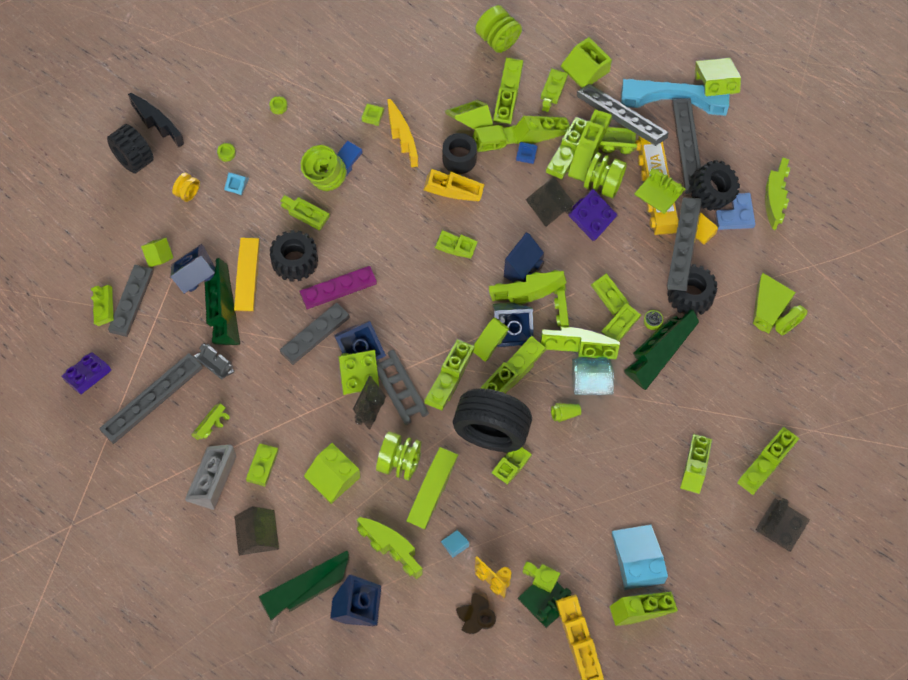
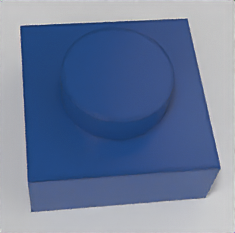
(526, 153)

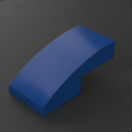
(349, 154)

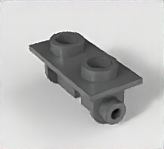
(217, 364)

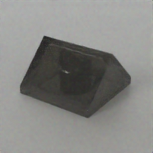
(256, 531)

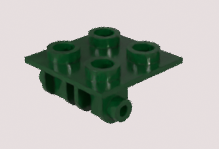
(543, 603)

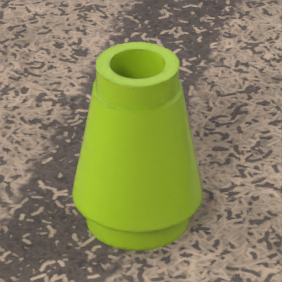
(562, 411)

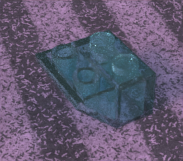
(592, 376)

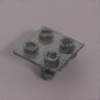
(550, 202)
(368, 403)
(782, 524)

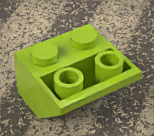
(587, 63)

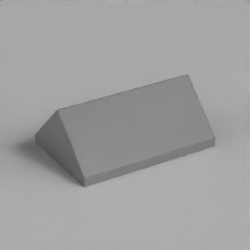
(211, 476)

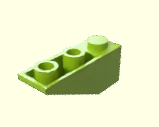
(539, 128)
(696, 464)
(642, 607)

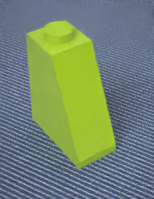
(770, 302)

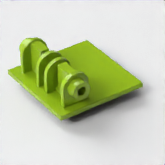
(659, 191)
(356, 369)

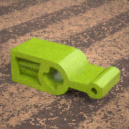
(494, 137)

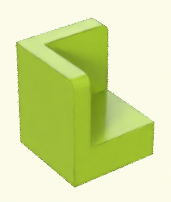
(157, 252)

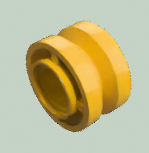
(186, 187)

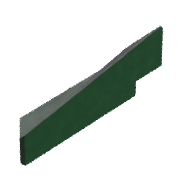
(220, 307)
(660, 348)
(305, 586)

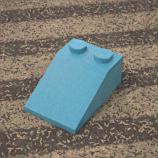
(639, 557)

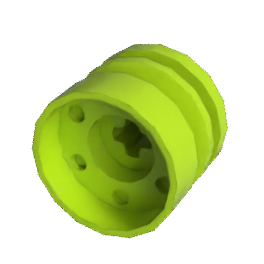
(498, 29)
(317, 161)
(605, 175)
(399, 456)

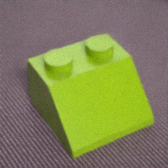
(332, 473)

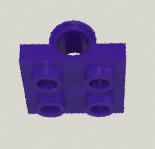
(592, 214)
(86, 373)

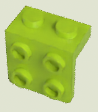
(618, 139)

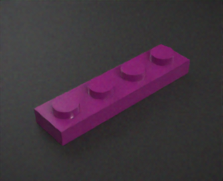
(338, 287)

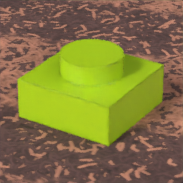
(372, 114)

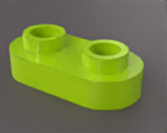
(791, 320)

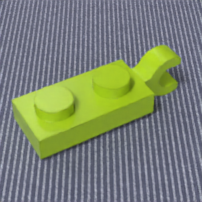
(553, 88)
(305, 212)
(561, 304)

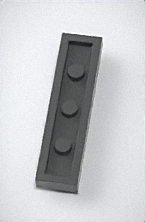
(130, 300)
(314, 333)

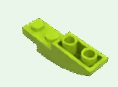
(508, 91)
(589, 144)
(563, 157)
(776, 195)
(536, 287)
(582, 341)
(516, 367)
(450, 375)
(768, 461)
(387, 539)

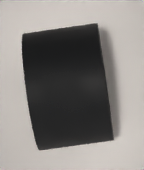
(459, 164)

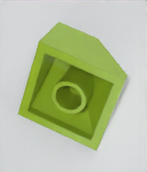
(473, 114)

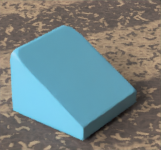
(236, 183)
(455, 543)

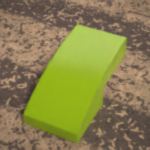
(454, 245)
(489, 339)
(511, 465)

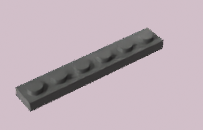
(622, 114)
(686, 139)
(684, 244)
(150, 398)

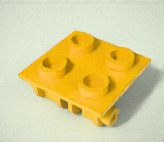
(499, 581)

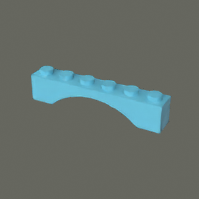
(638, 93)

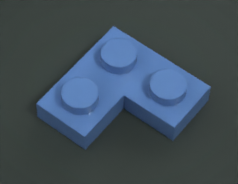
(738, 218)

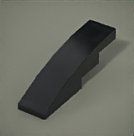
(153, 117)

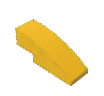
(453, 186)

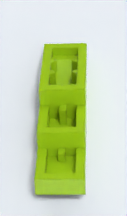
(432, 488)

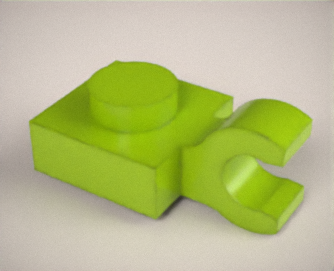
(544, 577)

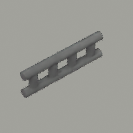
(410, 391)

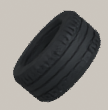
(492, 420)

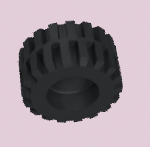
(130, 148)
(724, 180)
(290, 243)
(699, 303)

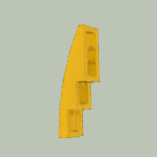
(401, 130)
(247, 274)
(579, 639)

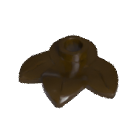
(473, 615)

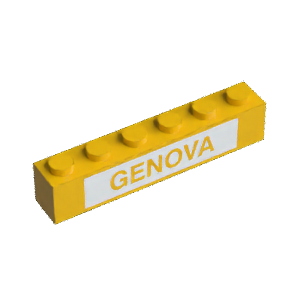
(654, 157)

